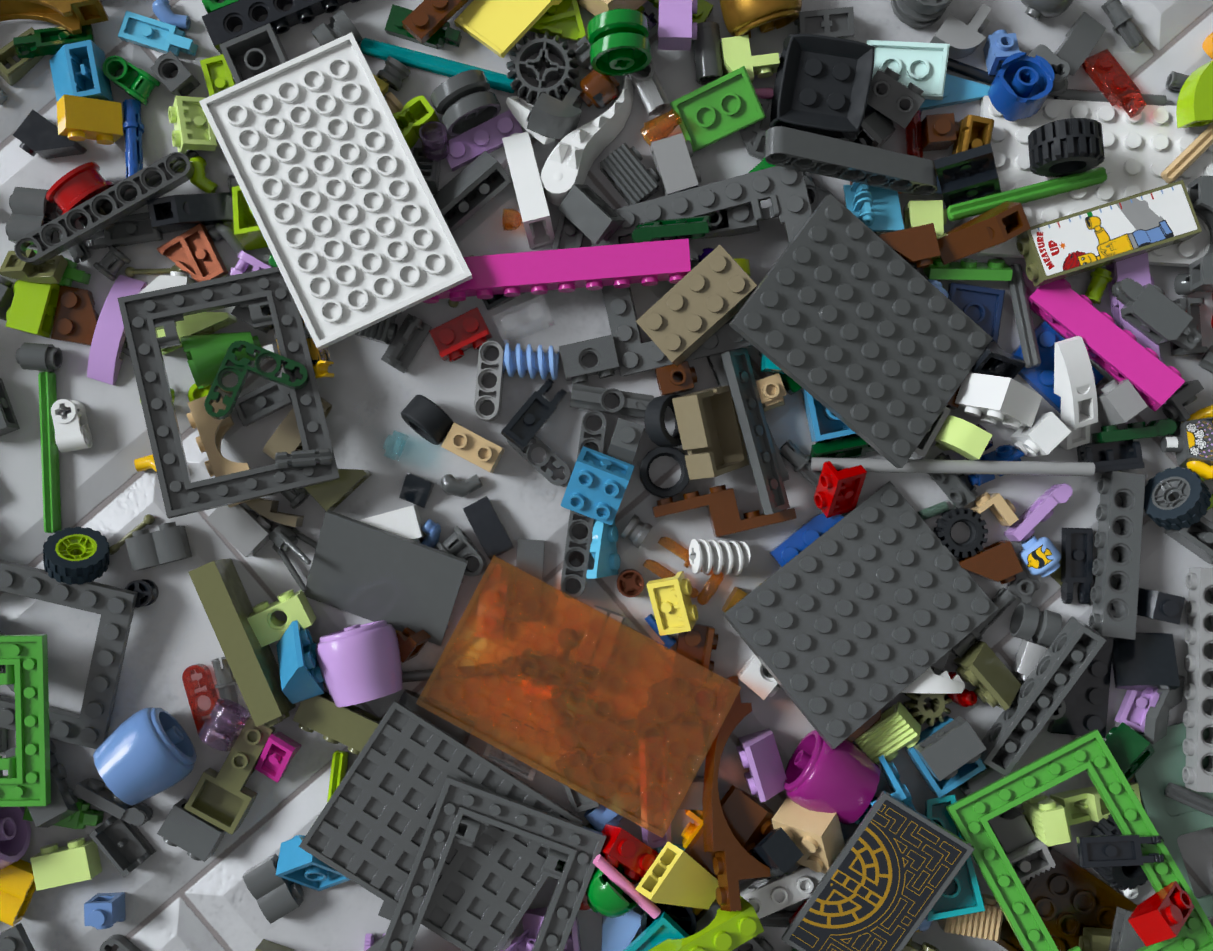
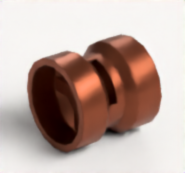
(633, 585)

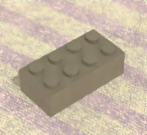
(697, 305)

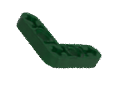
(242, 369)

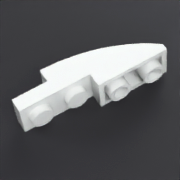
(1077, 390)

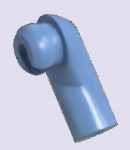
(433, 533)

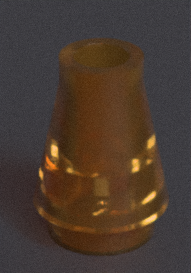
(660, 126)

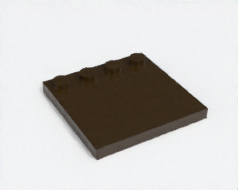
(1067, 902)

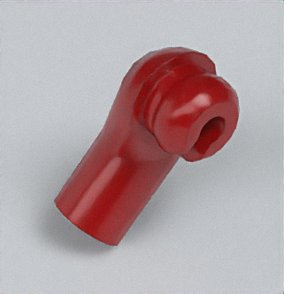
(964, 699)

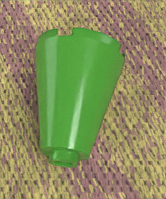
(208, 351)

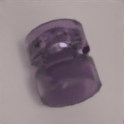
(222, 729)

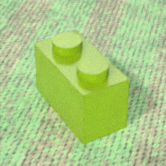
(33, 307)

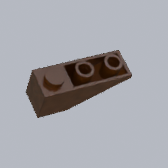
(983, 232)

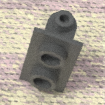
(406, 343)
(956, 488)

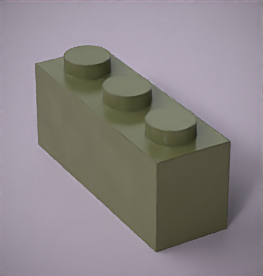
(343, 724)

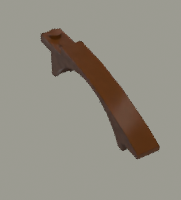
(730, 859)

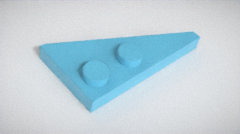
(956, 92)
(604, 550)

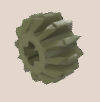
(925, 713)

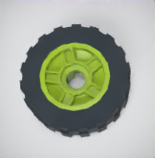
(76, 555)

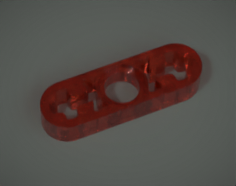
(190, 685)

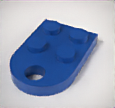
(803, 537)

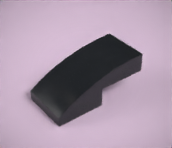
(488, 527)

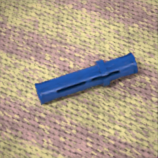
(133, 133)

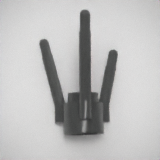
(286, 539)

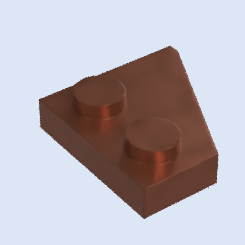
(195, 254)

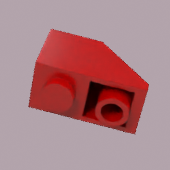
(1162, 914)

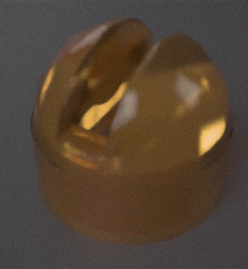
(511, 219)

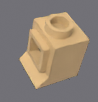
(771, 392)

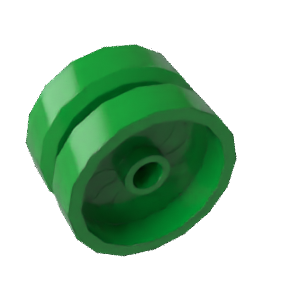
(619, 42)

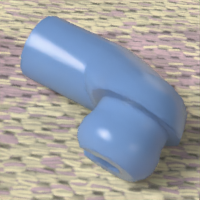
(163, 12)

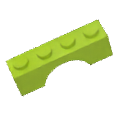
(722, 934)

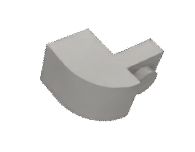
(962, 37)

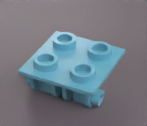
(874, 206)

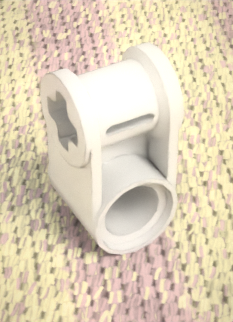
(72, 429)

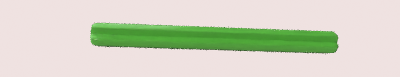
(1027, 193)
(49, 454)

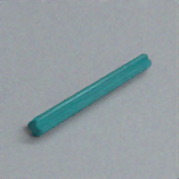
(431, 63)

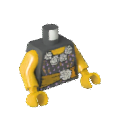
(1193, 443)

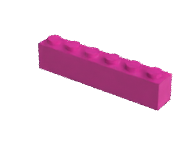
(1105, 342)

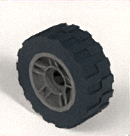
(1179, 484)

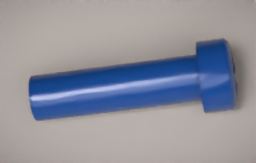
(668, 641)

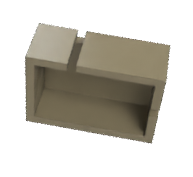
(710, 432)

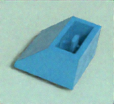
(79, 71)
(298, 664)

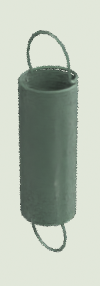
(934, 510)

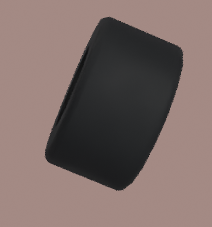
(427, 419)

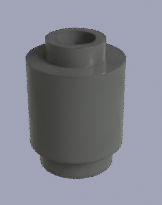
(39, 357)

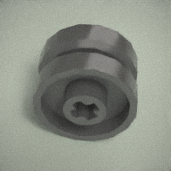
(465, 101)

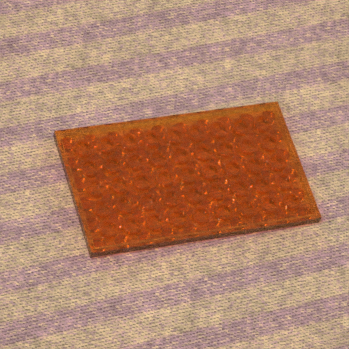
(578, 696)

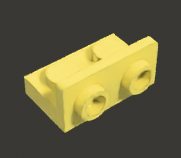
(672, 604)

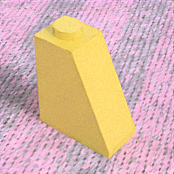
(678, 880)

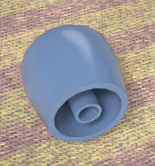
(145, 756)

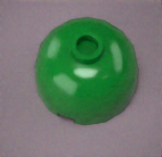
(607, 897)

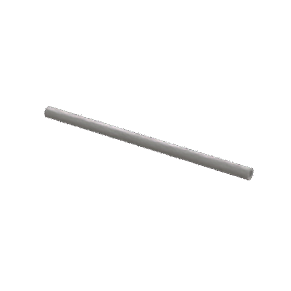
(962, 466)

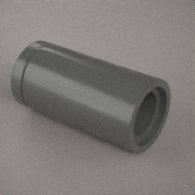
(707, 53)

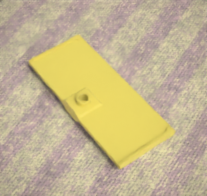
(501, 22)

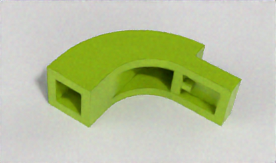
(1196, 98)

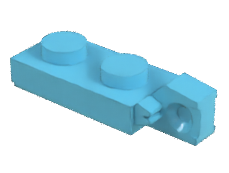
(155, 35)

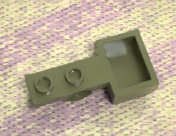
(222, 794)

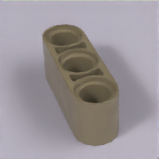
(287, 435)

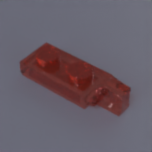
(1114, 82)

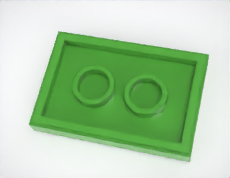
(718, 109)

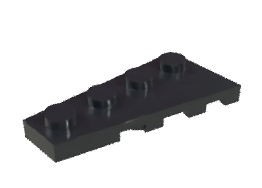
(1088, 698)

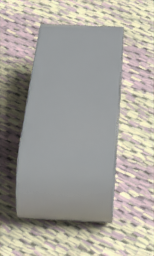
(484, 369)

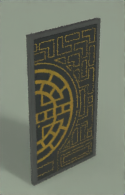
(880, 883)

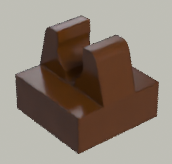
(411, 643)

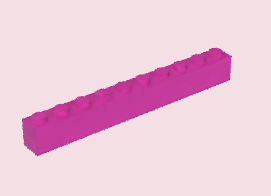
(572, 269)

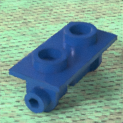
(1001, 453)

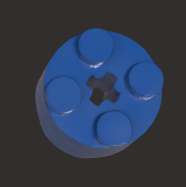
(1021, 86)

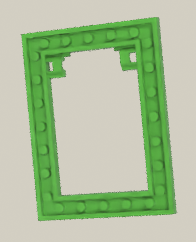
(1082, 754)
(29, 769)

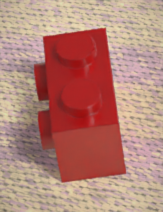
(627, 852)

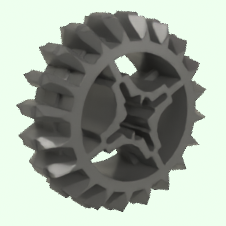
(533, 66)

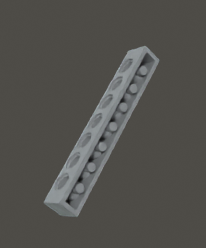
(1195, 690)

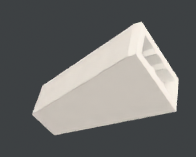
(528, 189)

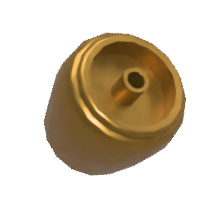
(745, 15)

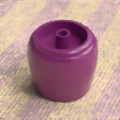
(831, 779)

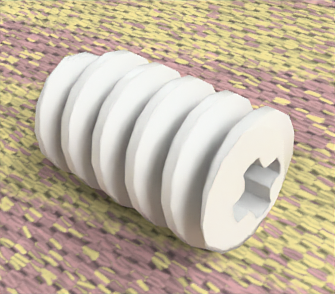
(718, 556)

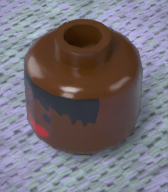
(598, 89)

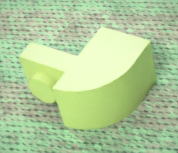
(737, 53)
(962, 438)

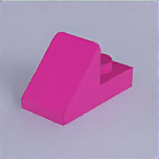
(277, 756)

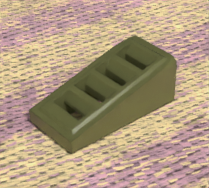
(17, 69)

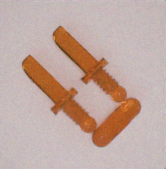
(710, 587)

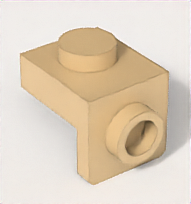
(1001, 508)

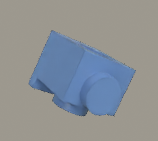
(999, 47)
(105, 910)

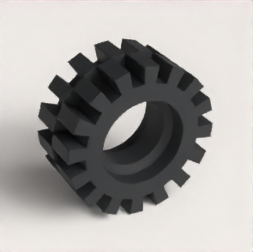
(976, 527)

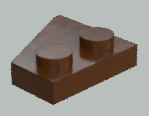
(74, 316)

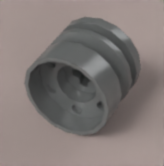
(919, 12)

